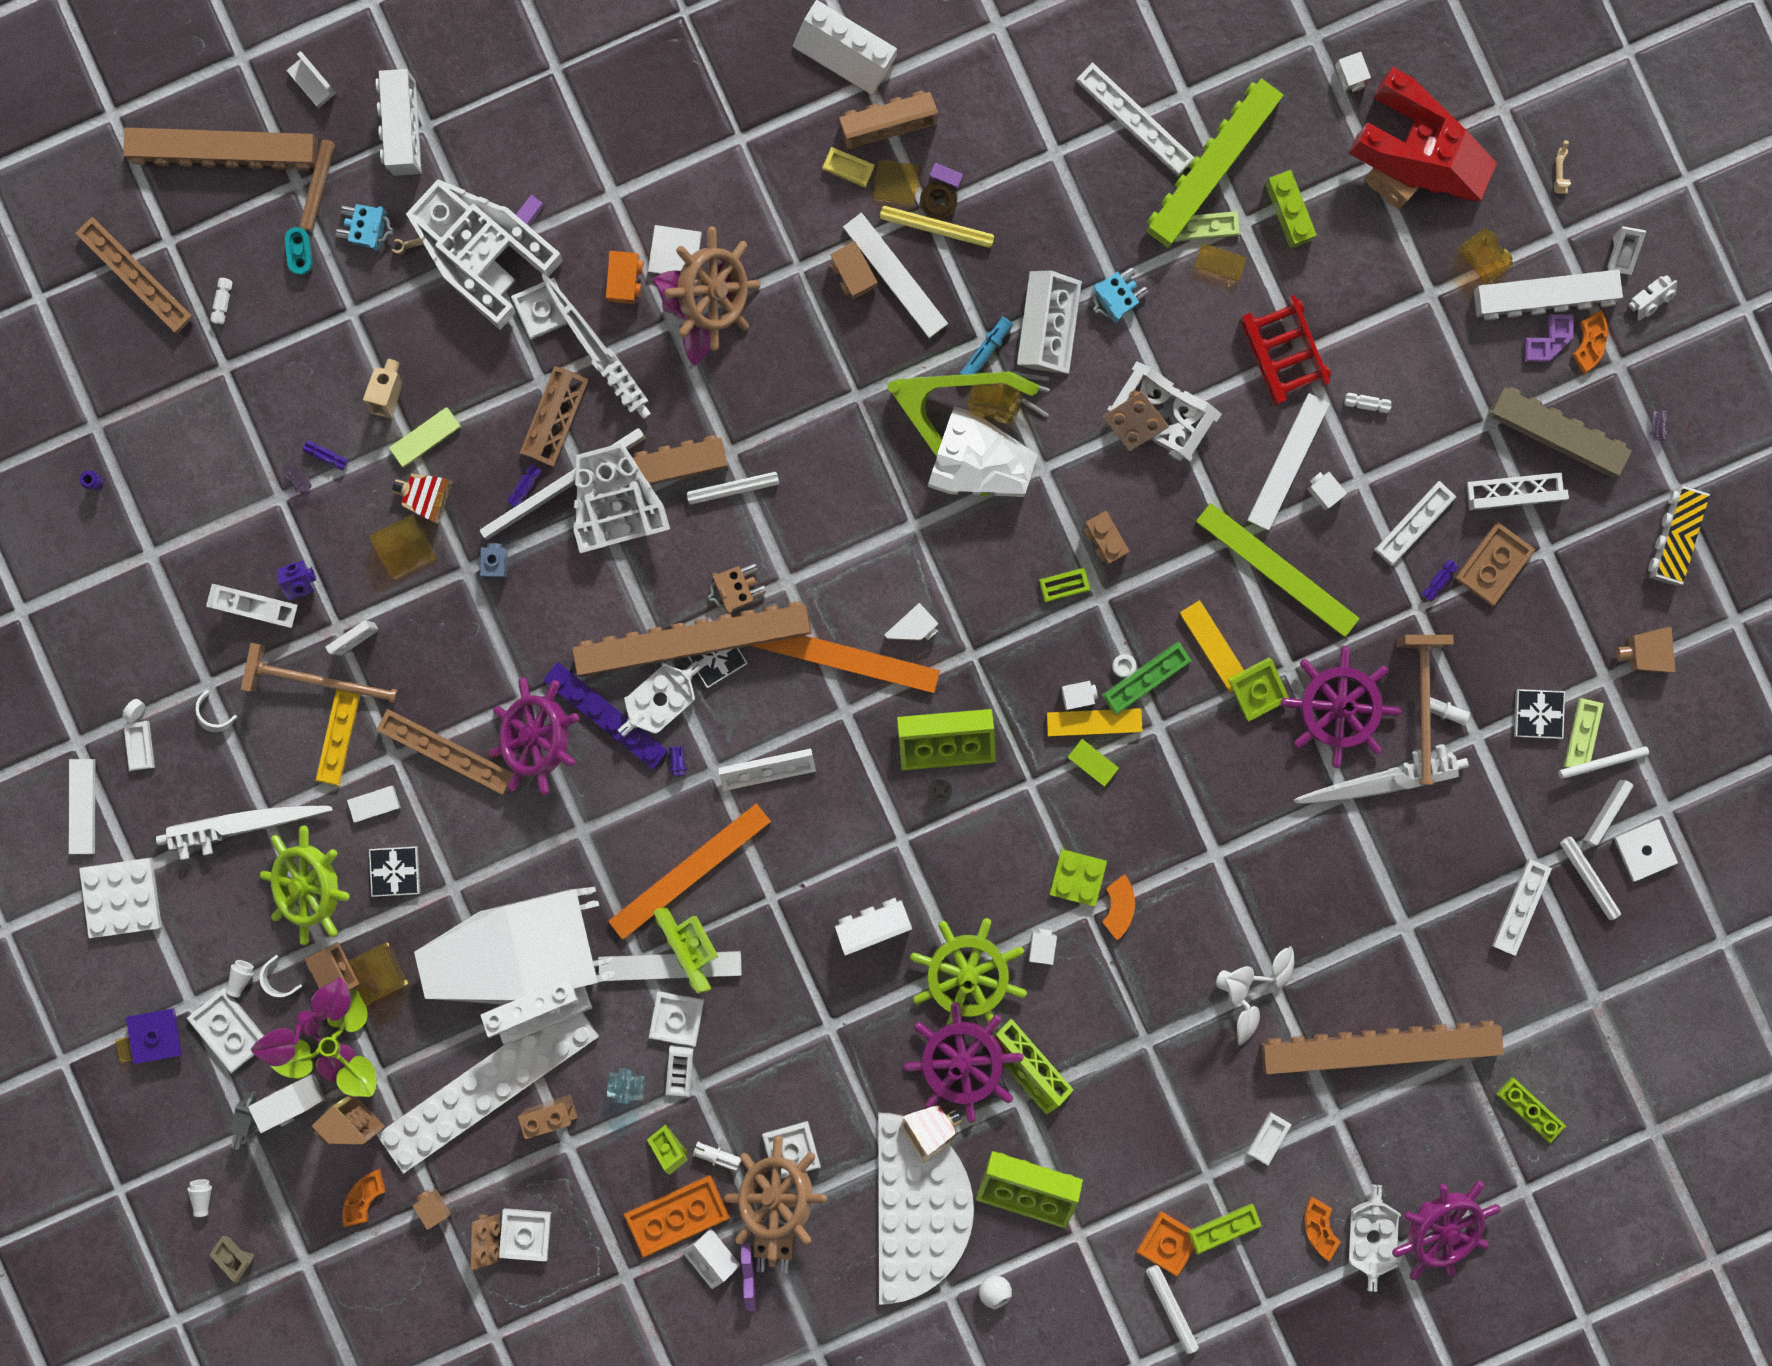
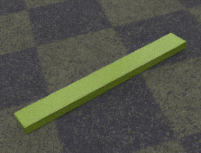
(1277, 570)

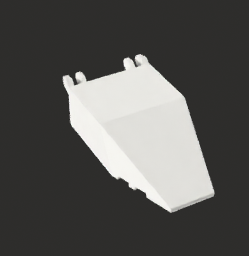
(512, 951)

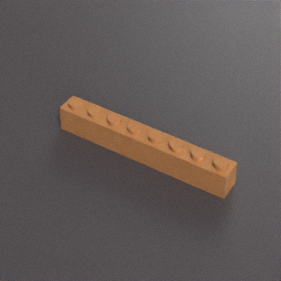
(220, 147)

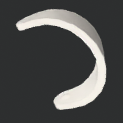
(207, 726)
(265, 984)

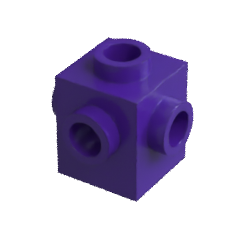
(296, 579)

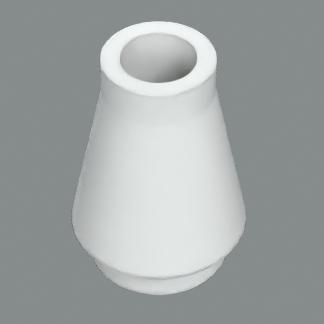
(239, 977)
(200, 1196)

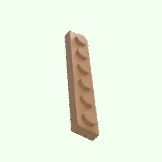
(134, 275)
(445, 751)

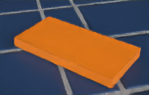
(676, 1216)

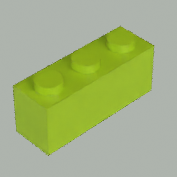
(1290, 209)

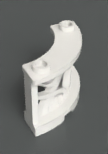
(1196, 409)

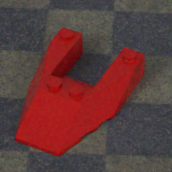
(1437, 149)

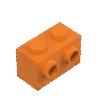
(623, 277)

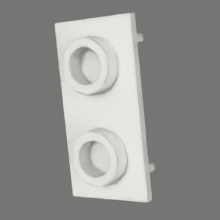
(1662, 290)

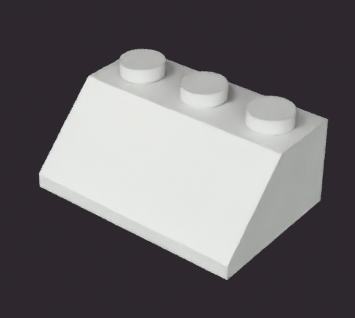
(872, 926)

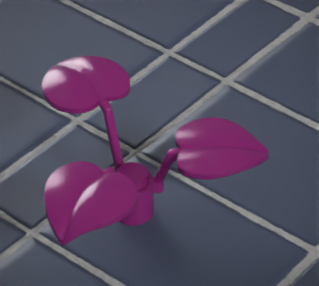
(697, 341)
(329, 1001)

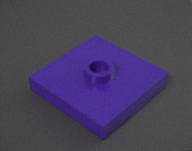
(154, 1036)

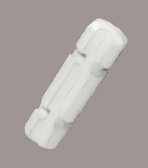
(221, 301)
(1367, 402)

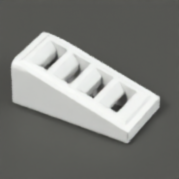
(682, 1051)

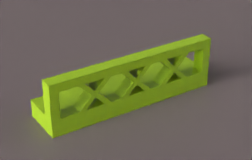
(1026, 1072)

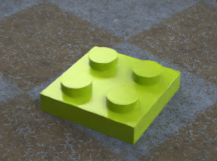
(1258, 689)
(1078, 877)

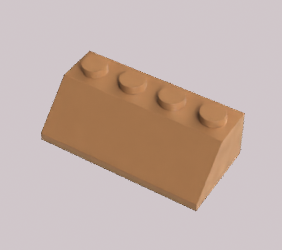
(888, 120)
(347, 1123)

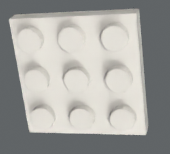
(120, 897)

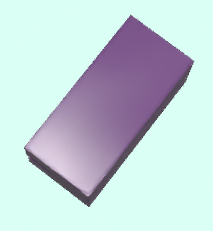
(943, 174)
(530, 210)

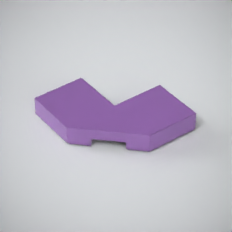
(1559, 335)
(748, 1276)

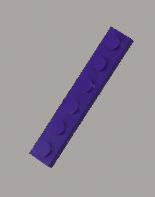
(605, 715)

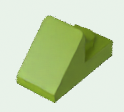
(667, 1149)

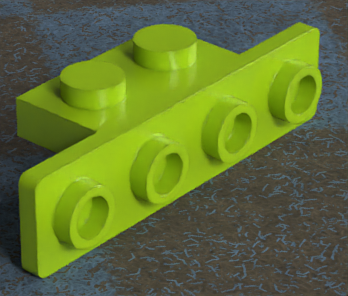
(690, 946)

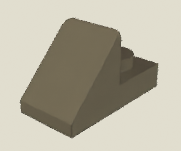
(231, 1258)

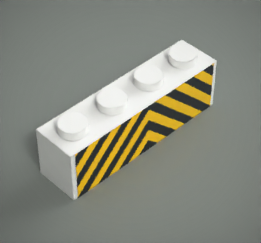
(1678, 535)

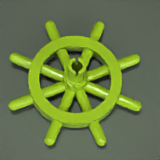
(304, 885)
(968, 974)

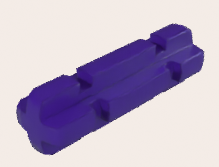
(325, 455)
(524, 485)
(1440, 580)

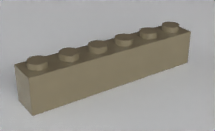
(1559, 432)

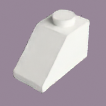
(914, 626)

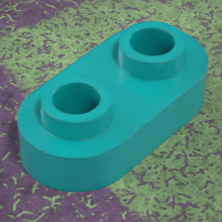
(298, 252)

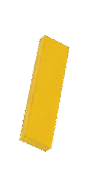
(1211, 642)
(1094, 722)
(338, 737)

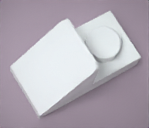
(1626, 249)

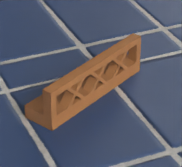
(545, 416)

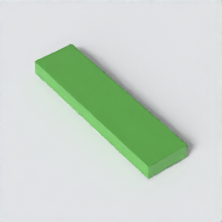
(1146, 678)

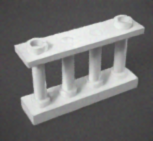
(536, 1011)

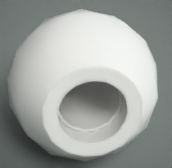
(995, 1291)

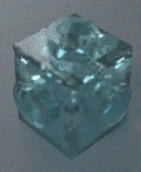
(625, 1086)

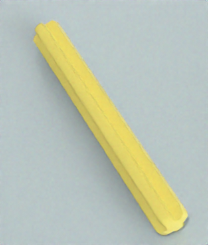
(936, 226)

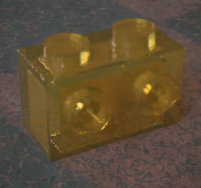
(1486, 255)
(995, 401)

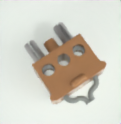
(729, 594)
(781, 1253)

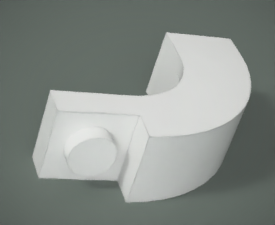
(251, 605)

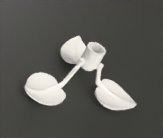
(1238, 984)

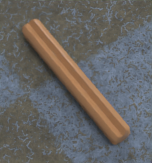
(317, 185)

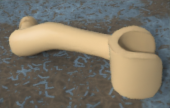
(1561, 184)
(408, 244)

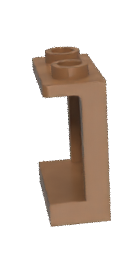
(547, 1116)

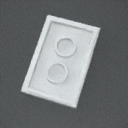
(226, 1029)

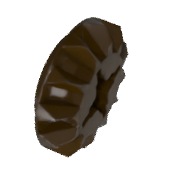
(938, 189)

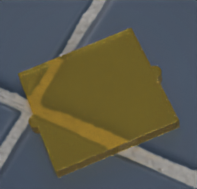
(896, 181)

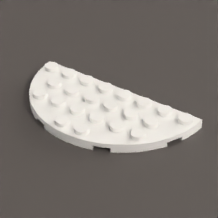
(921, 1214)

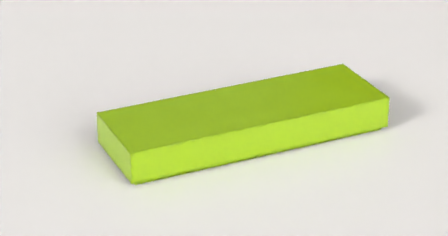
(1224, 1228)

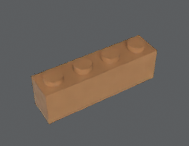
(682, 461)

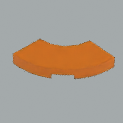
(1593, 342)
(1121, 906)
(360, 1197)
(1318, 1228)

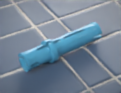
(988, 346)

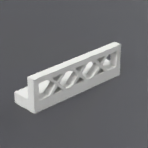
(1516, 500)

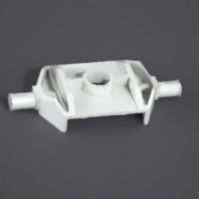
(640, 703)
(1373, 1257)

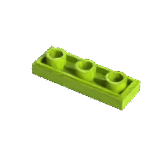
(1521, 1101)

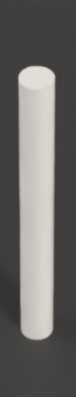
(1603, 762)

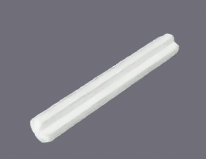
(732, 488)
(1590, 878)
(1172, 1309)

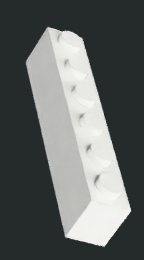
(1548, 293)

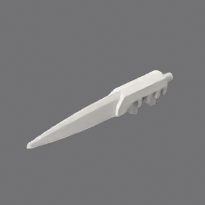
(603, 358)
(1392, 780)
(209, 830)

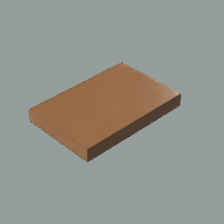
(1494, 564)

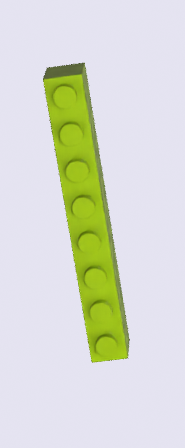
(1214, 163)

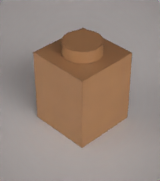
(431, 1208)

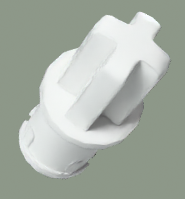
(1448, 711)
(717, 1156)

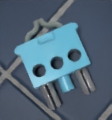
(373, 227)
(1111, 300)

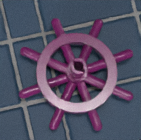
(1341, 707)
(534, 736)
(963, 1062)
(1446, 1230)

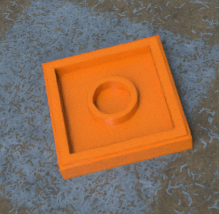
(1167, 1244)

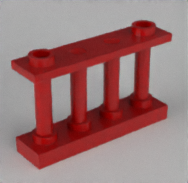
(1261, 347)

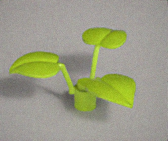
(359, 1075)

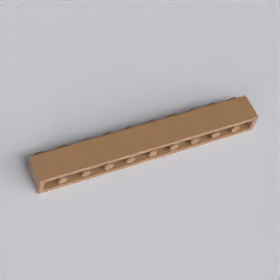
(692, 640)
(1382, 1048)

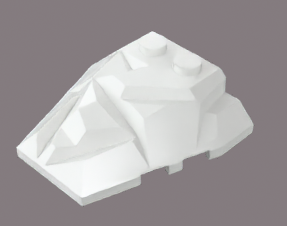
(980, 459)
(613, 500)

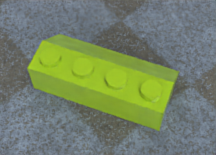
(946, 739)
(1029, 1189)

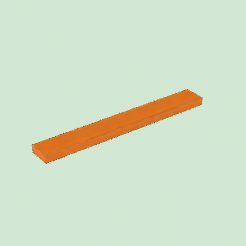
(856, 661)
(689, 871)

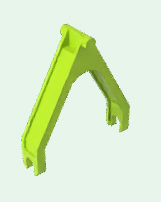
(913, 395)

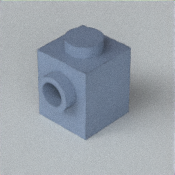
(494, 561)

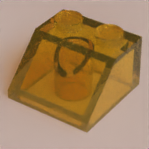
(402, 547)
(377, 973)

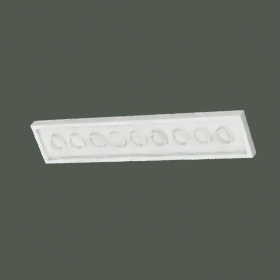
(483, 1090)

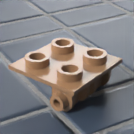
(1135, 420)
(485, 1241)

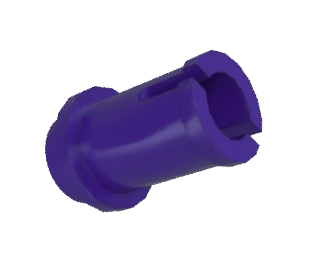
(91, 480)
(677, 761)

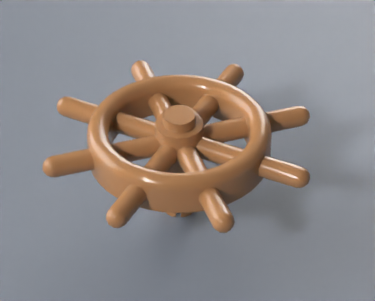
(712, 288)
(775, 1198)

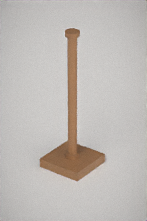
(1424, 644)
(256, 667)

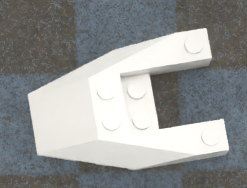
(468, 235)

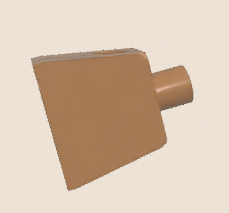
(1649, 651)

